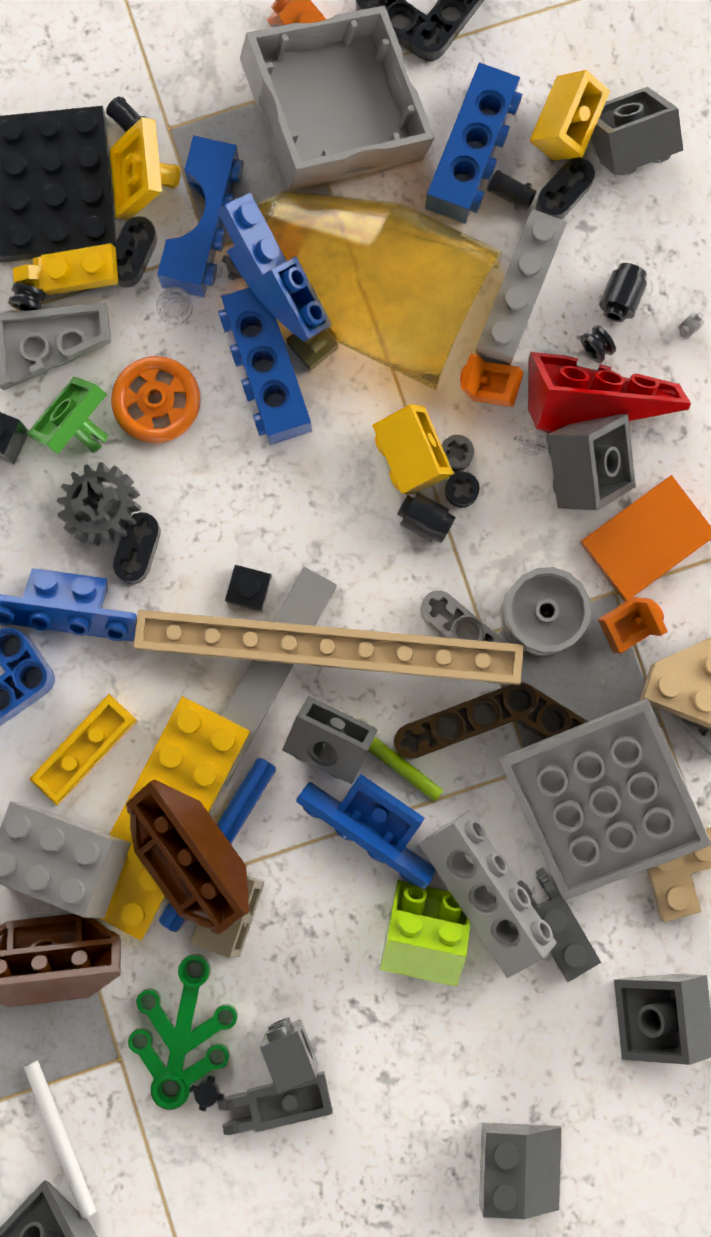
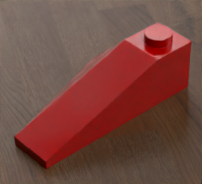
(572, 393)

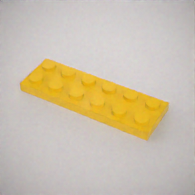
(194, 759)

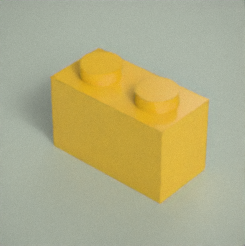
(569, 115)
(412, 449)

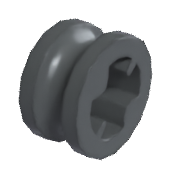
(460, 442)

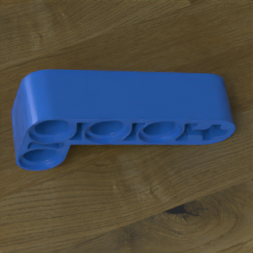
(16, 670)

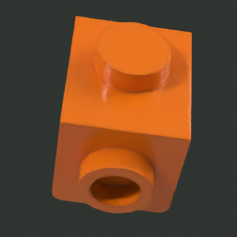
(294, 11)
(490, 381)
(632, 623)

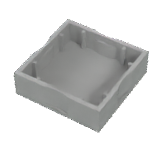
(335, 97)

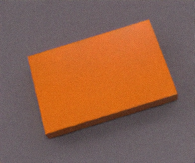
(647, 538)

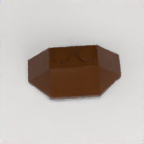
(188, 857)
(56, 959)

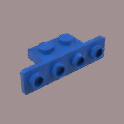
(67, 605)
(373, 822)

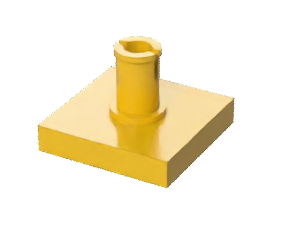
(137, 169)

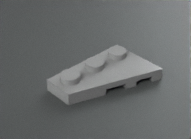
(49, 338)

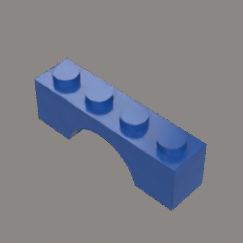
(189, 259)

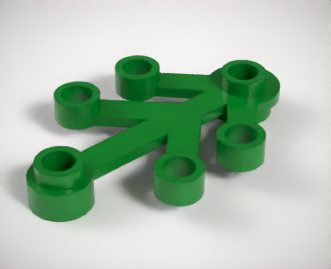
(180, 1038)

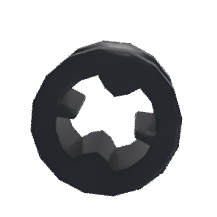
(26, 297)
(598, 344)
(461, 478)

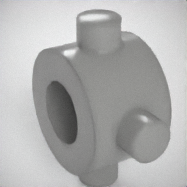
(691, 324)

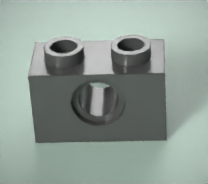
(329, 740)
(288, 1054)

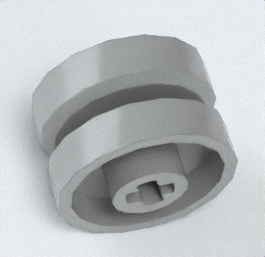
(561, 595)

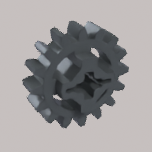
(84, 499)

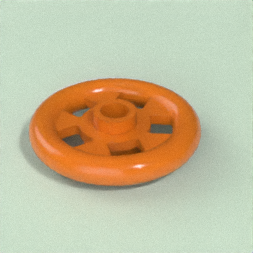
(180, 418)

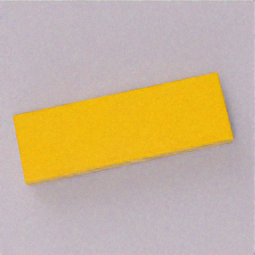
(83, 749)

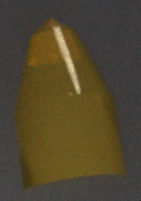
(383, 275)

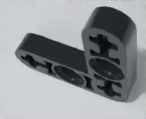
(425, 25)

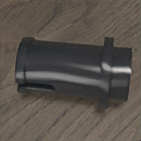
(122, 113)
(512, 190)

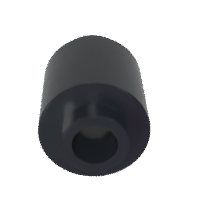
(623, 292)
(425, 517)

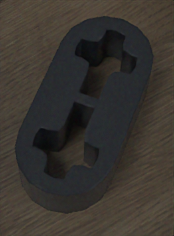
(558, 184)
(140, 255)
(145, 551)

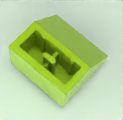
(426, 935)

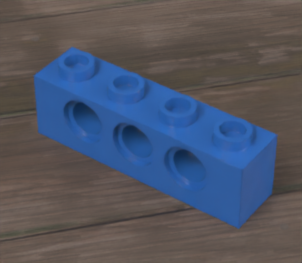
(487, 90)
(290, 418)

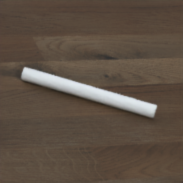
(59, 1139)

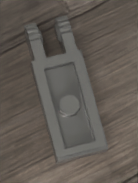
(573, 950)
(276, 1110)

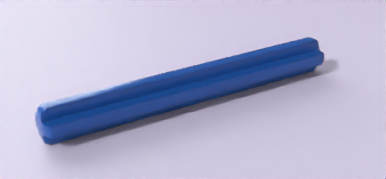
(232, 820)

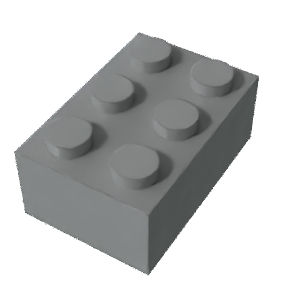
(59, 860)

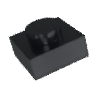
(248, 588)

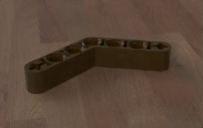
(502, 714)

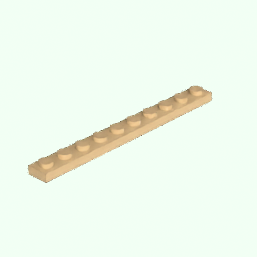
(329, 647)

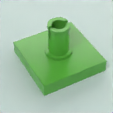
(69, 417)

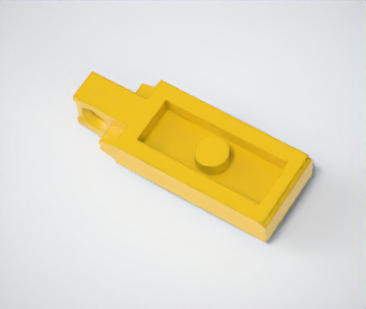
(71, 270)

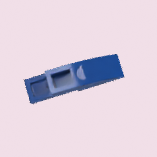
(273, 279)

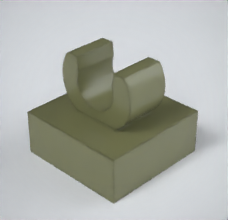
(314, 349)

